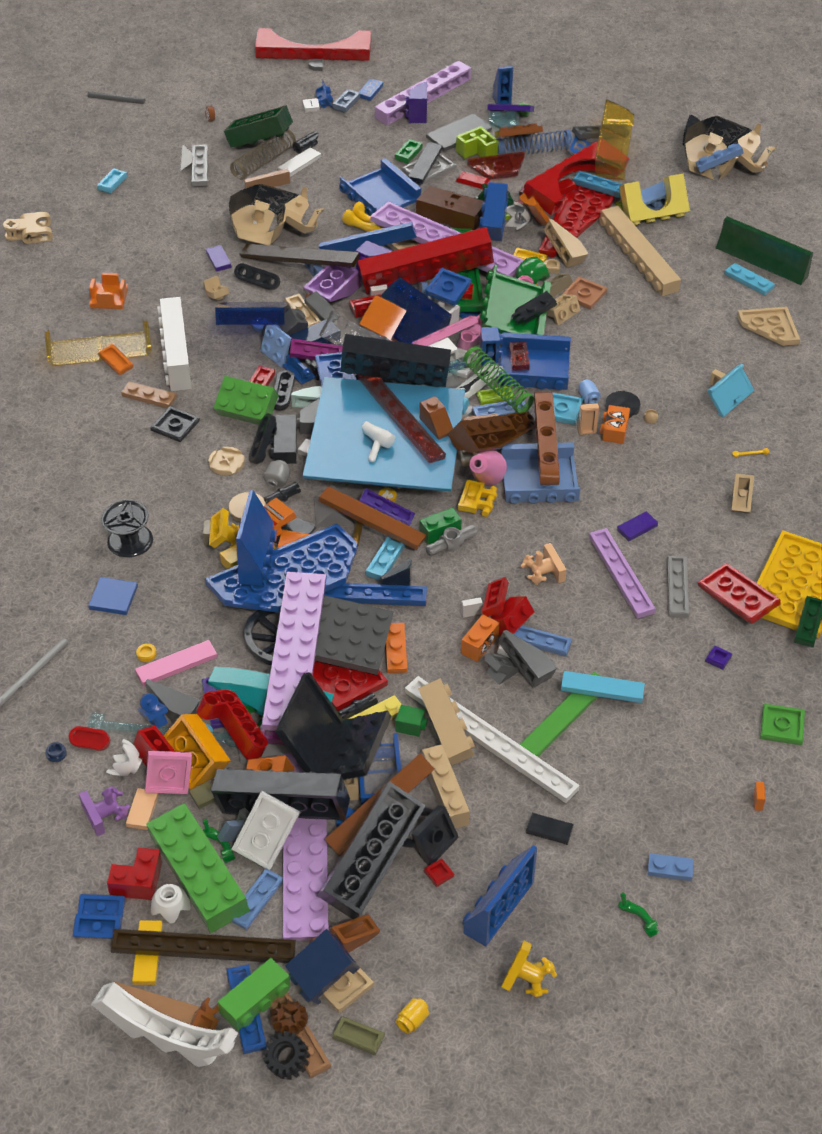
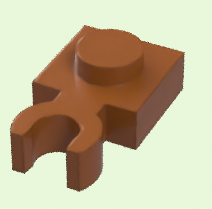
(204, 1017)

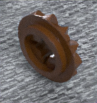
(300, 1017)

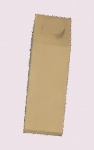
(567, 246)

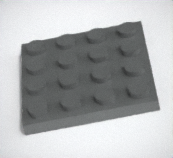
(352, 634)

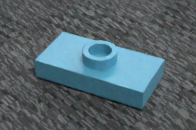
(112, 181)

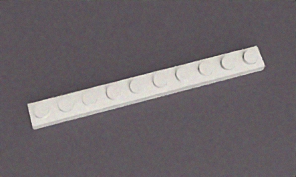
(507, 749)

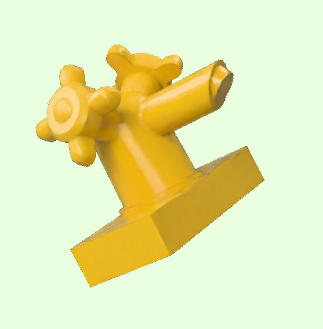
(221, 531)
(528, 971)

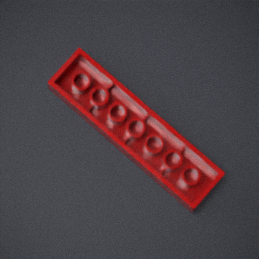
(426, 259)

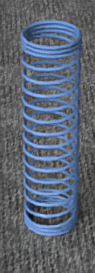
(567, 137)

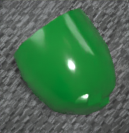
(534, 268)

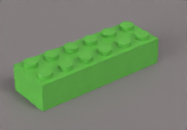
(198, 868)

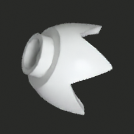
(519, 215)
(127, 762)
(169, 907)

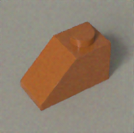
(435, 417)

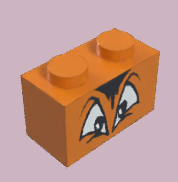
(615, 424)
(480, 638)

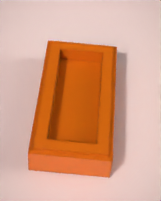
(116, 359)

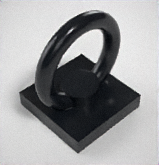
(433, 834)

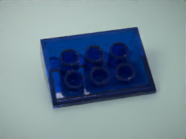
(421, 314)

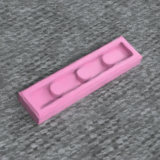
(447, 331)
(176, 662)

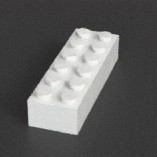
(174, 344)

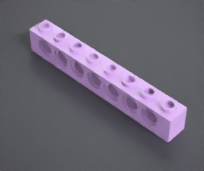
(437, 85)

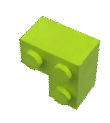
(476, 142)

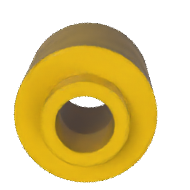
(412, 1015)

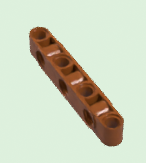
(546, 438)

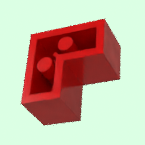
(137, 880)

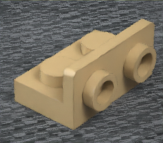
(566, 307)

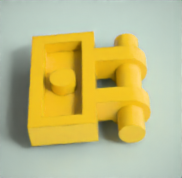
(472, 495)

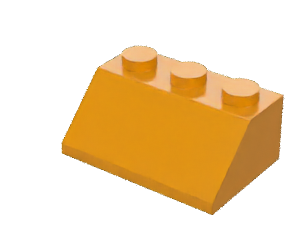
(193, 736)

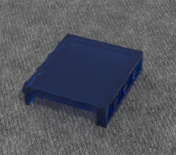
(251, 313)

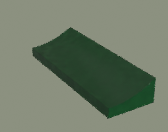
(765, 250)

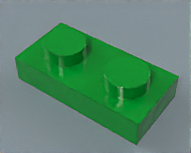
(408, 151)

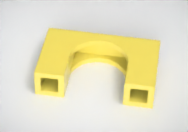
(675, 204)

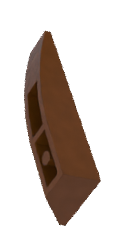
(490, 432)

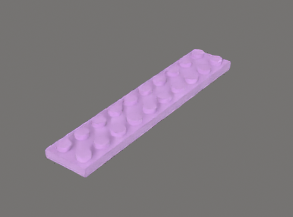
(429, 230)
(294, 641)
(303, 877)

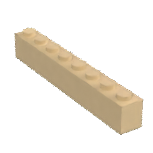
(640, 251)

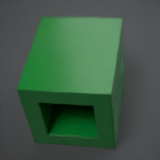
(411, 720)

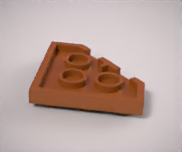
(518, 130)

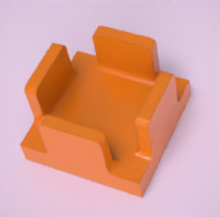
(109, 293)

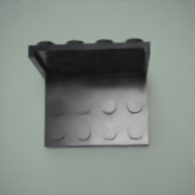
(324, 740)

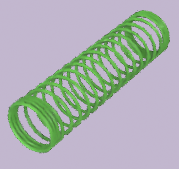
(520, 399)

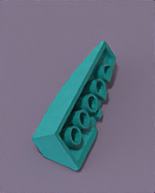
(247, 684)

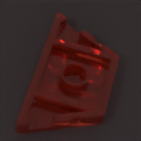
(498, 165)

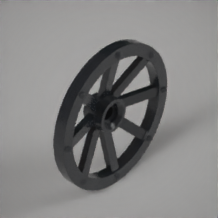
(262, 655)

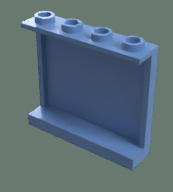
(523, 478)

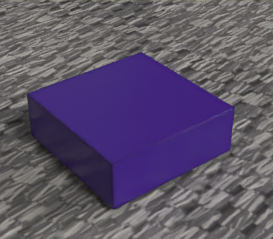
(718, 657)

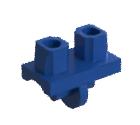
(153, 710)

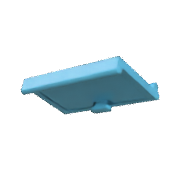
(730, 390)

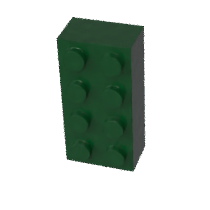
(258, 127)

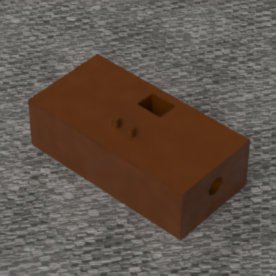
(450, 208)

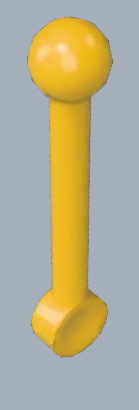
(736, 454)

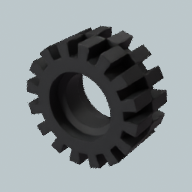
(295, 1065)

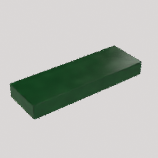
(809, 622)

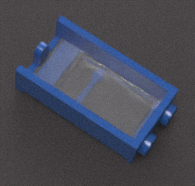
(382, 770)

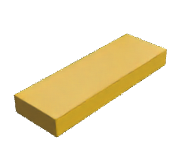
(146, 965)

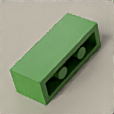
(254, 994)

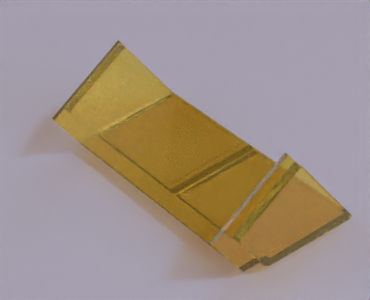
(614, 141)
(86, 349)

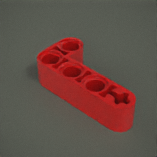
(236, 719)

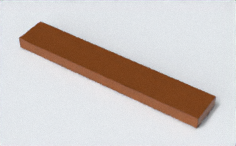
(372, 517)
(406, 779)

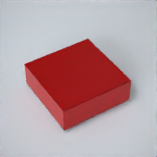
(439, 872)

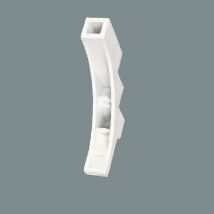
(168, 1034)

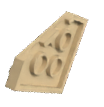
(771, 323)

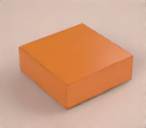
(759, 796)

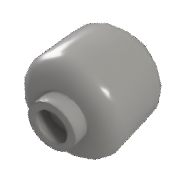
(277, 473)

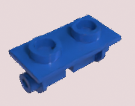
(324, 96)
(300, 372)

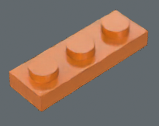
(396, 649)

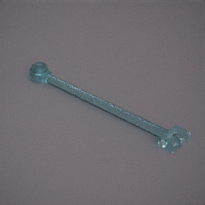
(98, 722)

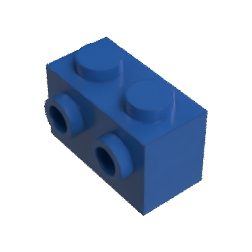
(490, 344)

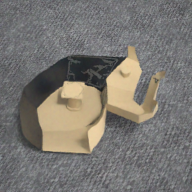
(717, 134)
(261, 204)

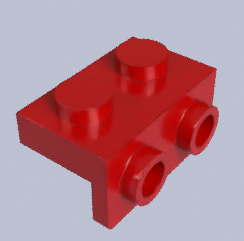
(360, 306)

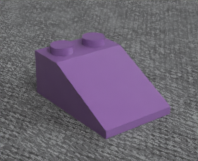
(335, 282)

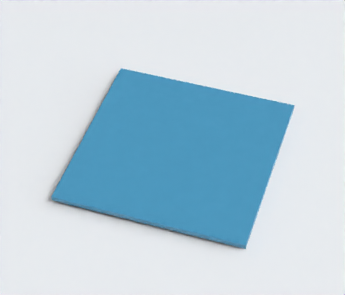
(342, 450)

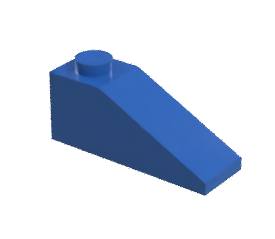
(503, 85)

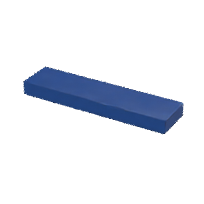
(251, 1036)

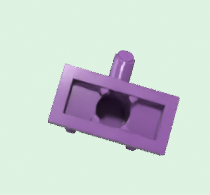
(104, 808)

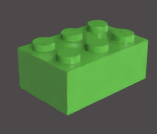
(245, 400)

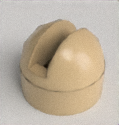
(651, 416)

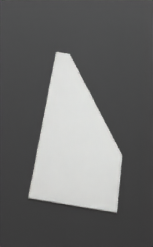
(186, 158)

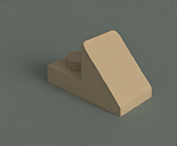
(742, 493)

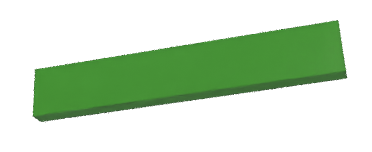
(557, 722)

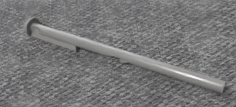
(21, 682)

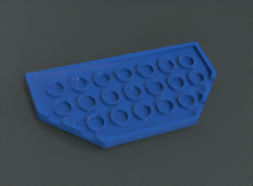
(323, 552)

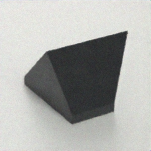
(399, 575)

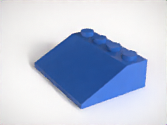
(254, 542)
(501, 897)

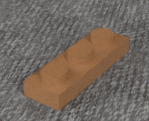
(149, 394)

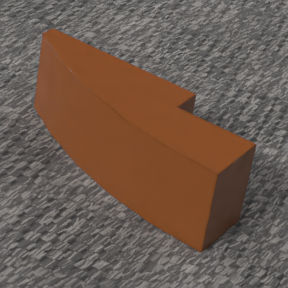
(355, 932)

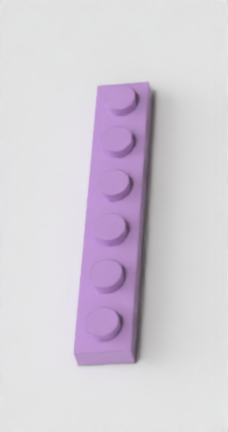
(622, 573)

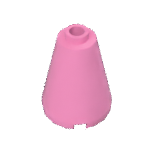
(488, 467)

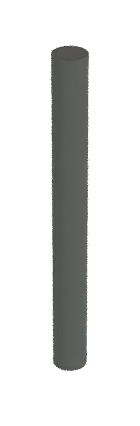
(116, 97)

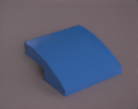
(98, 916)

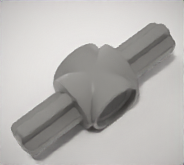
(451, 539)

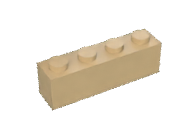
(446, 722)
(446, 786)

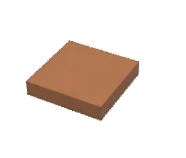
(587, 292)

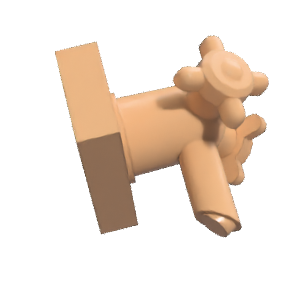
(550, 564)

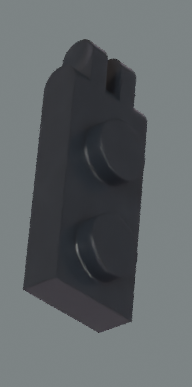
(534, 308)

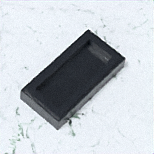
(549, 828)

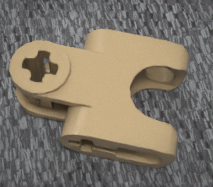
(29, 228)

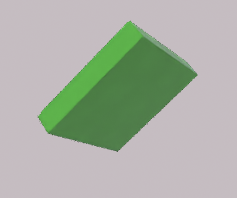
(782, 724)

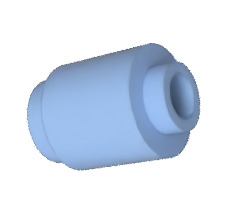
(589, 392)

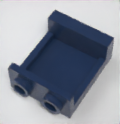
(320, 966)

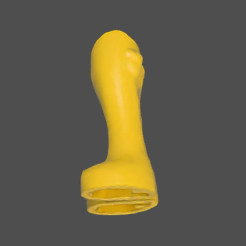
(359, 218)

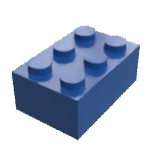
(495, 209)

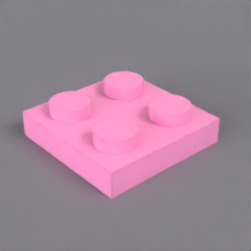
(168, 772)

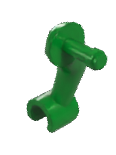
(227, 852)
(628, 906)

